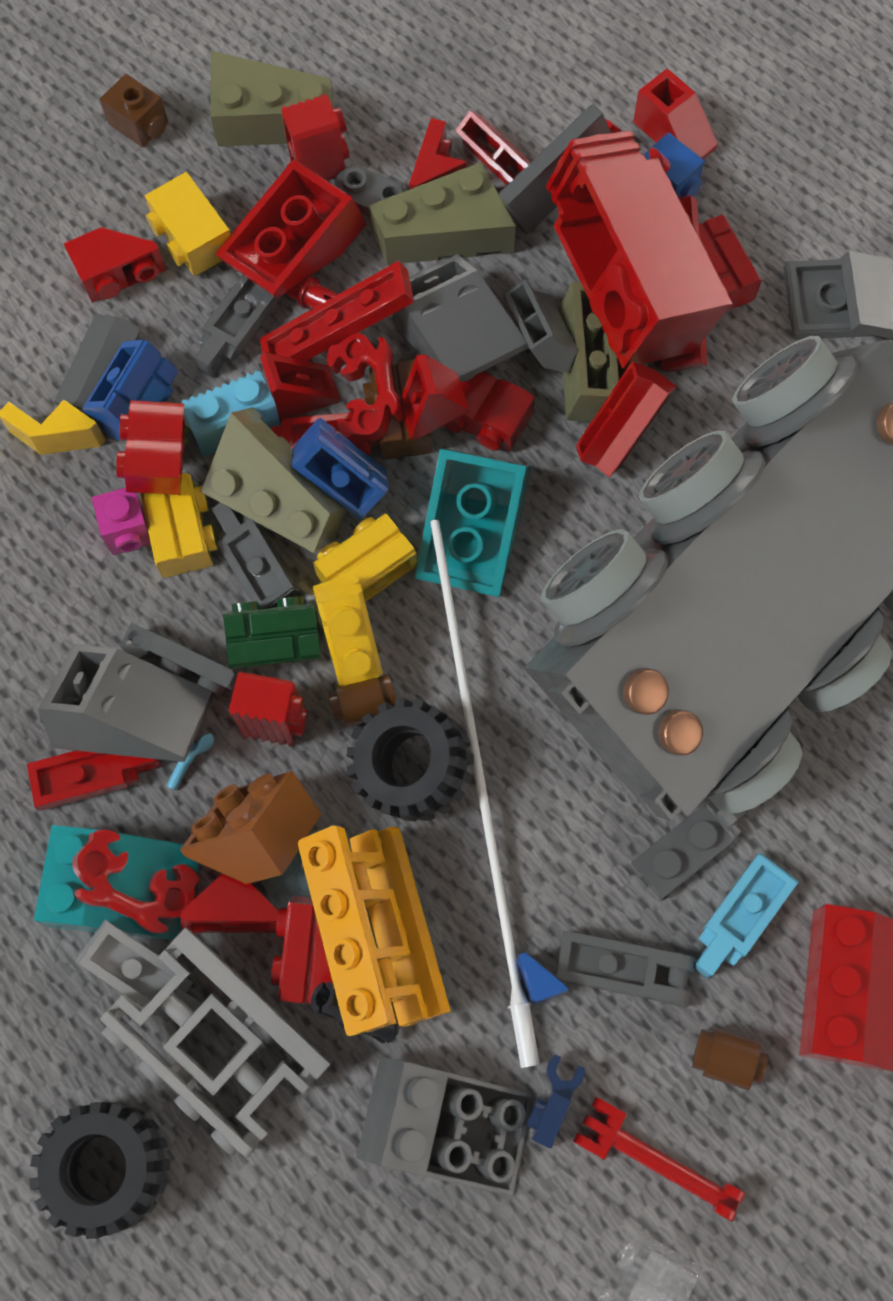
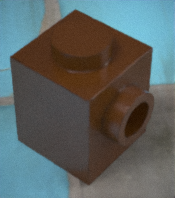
(134, 110)

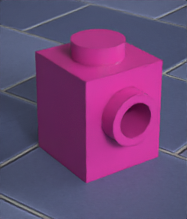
(121, 521)

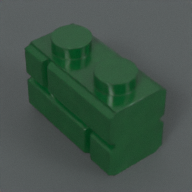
(271, 634)

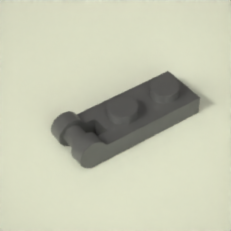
(623, 968)

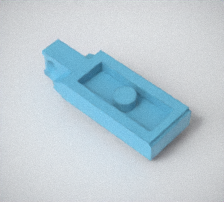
(744, 914)

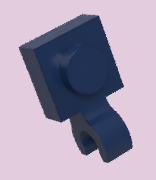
(548, 1115)

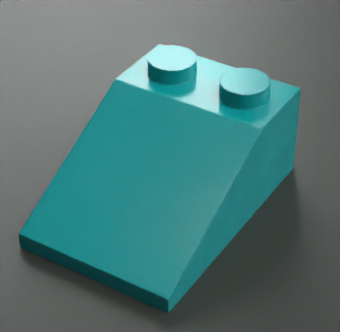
(479, 518)
(62, 910)

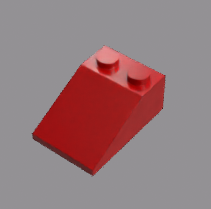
(292, 231)

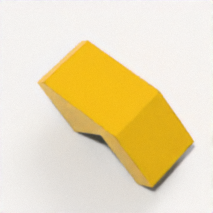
(60, 432)

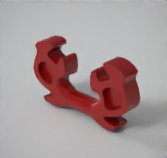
(358, 353)
(96, 862)

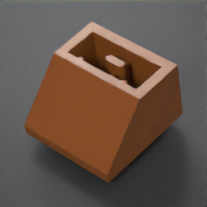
(253, 828)

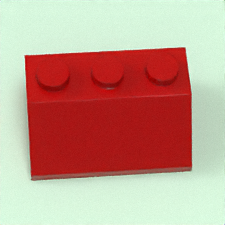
(849, 988)

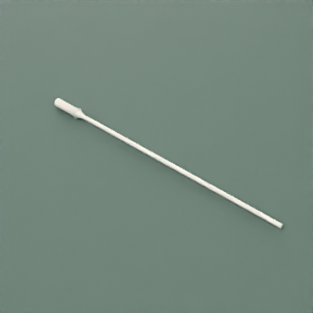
(518, 1004)

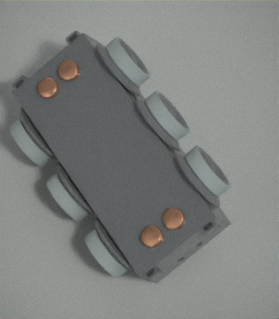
(738, 590)

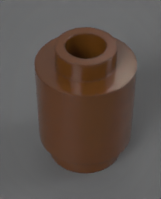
(358, 699)
(730, 1058)

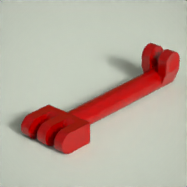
(724, 1198)

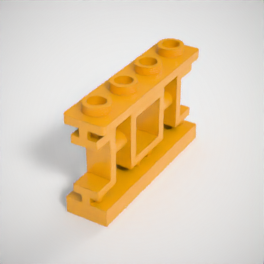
(404, 963)

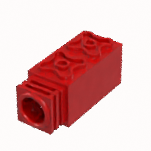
(634, 250)

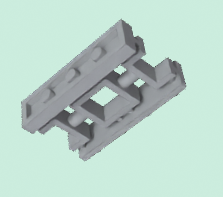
(239, 1014)

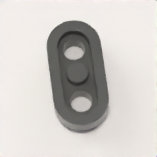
(371, 189)

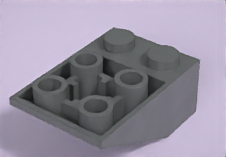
(458, 319)
(122, 706)
(445, 1126)

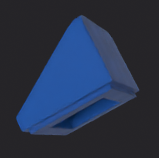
(538, 981)

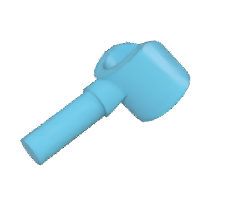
(204, 745)

